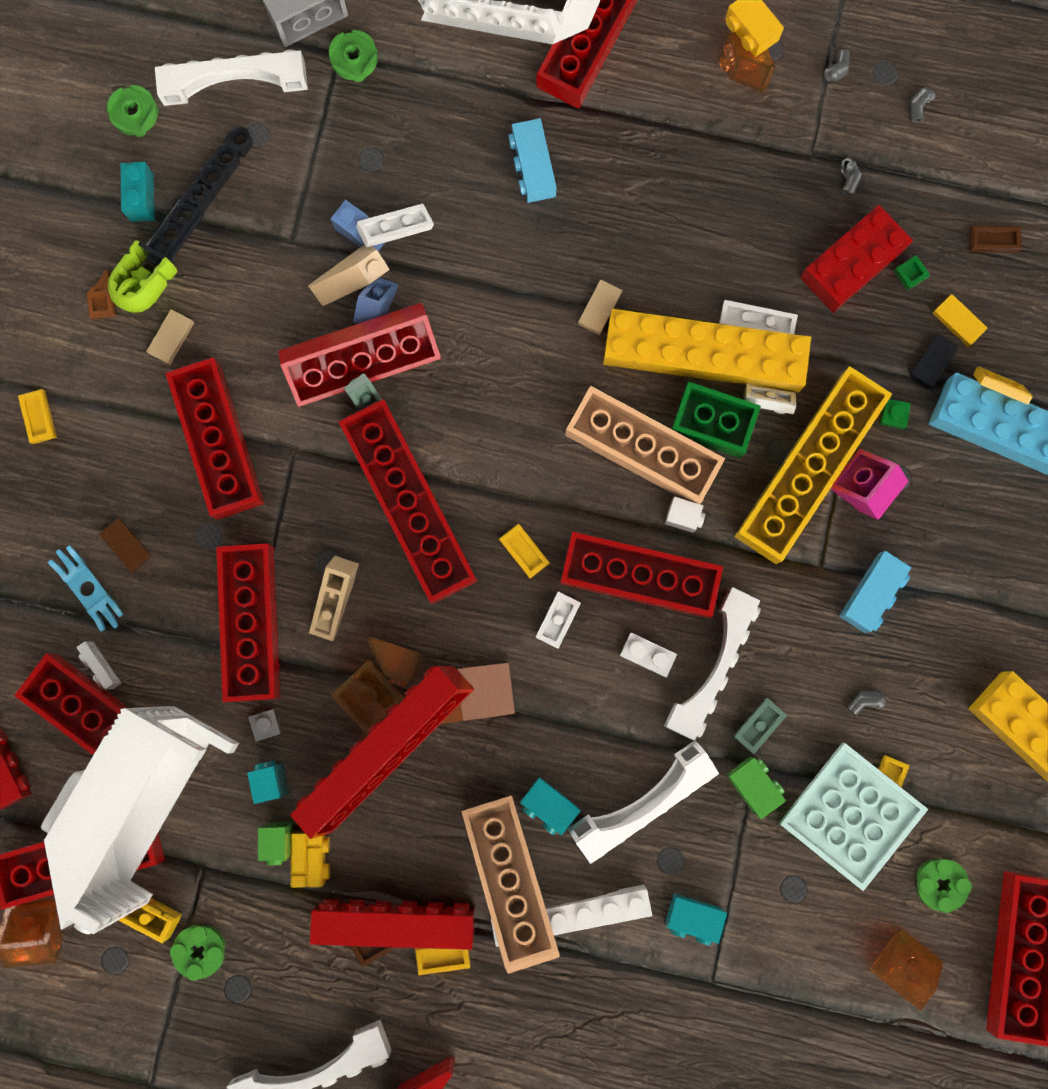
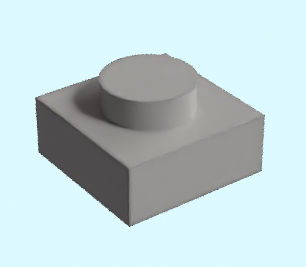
(265, 725)

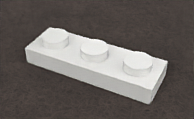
(394, 225)
(757, 317)

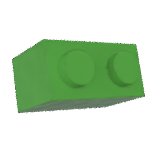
(756, 787)
(275, 842)

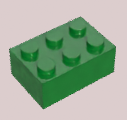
(716, 419)

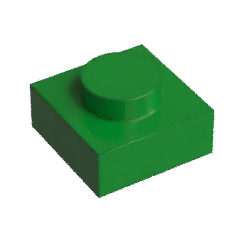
(911, 273)
(895, 414)

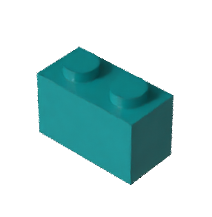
(137, 191)
(268, 782)
(549, 806)
(695, 919)

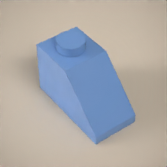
(345, 223)
(374, 300)

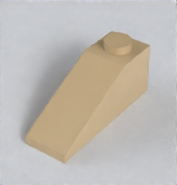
(349, 275)
(333, 597)

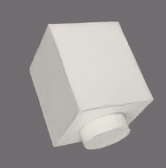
(685, 515)

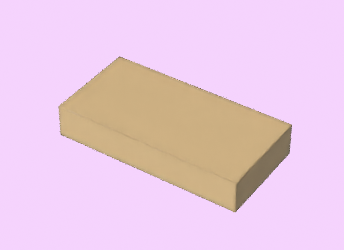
(599, 307)
(170, 337)

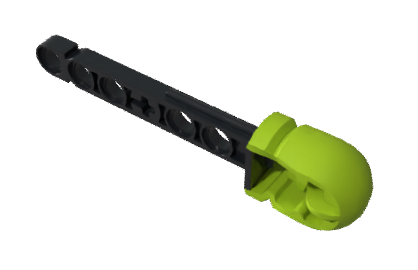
(132, 285)

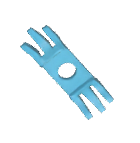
(79, 575)

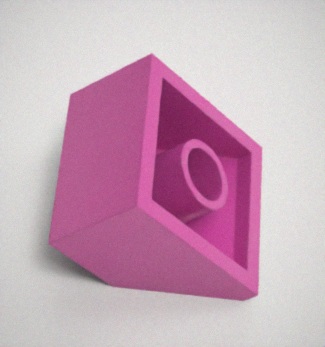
(870, 483)

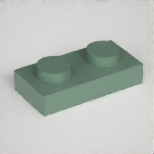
(362, 392)
(759, 725)

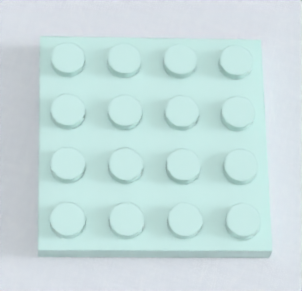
(853, 816)

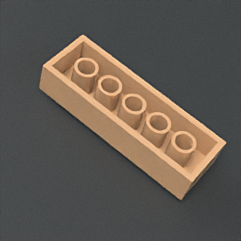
(644, 446)
(510, 885)

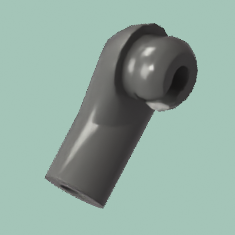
(839, 69)
(922, 97)
(852, 176)
(866, 698)

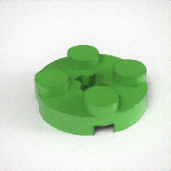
(351, 42)
(139, 122)
(927, 885)
(197, 967)

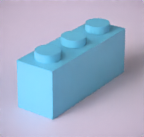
(532, 160)
(876, 592)

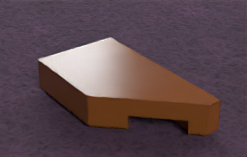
(99, 299)

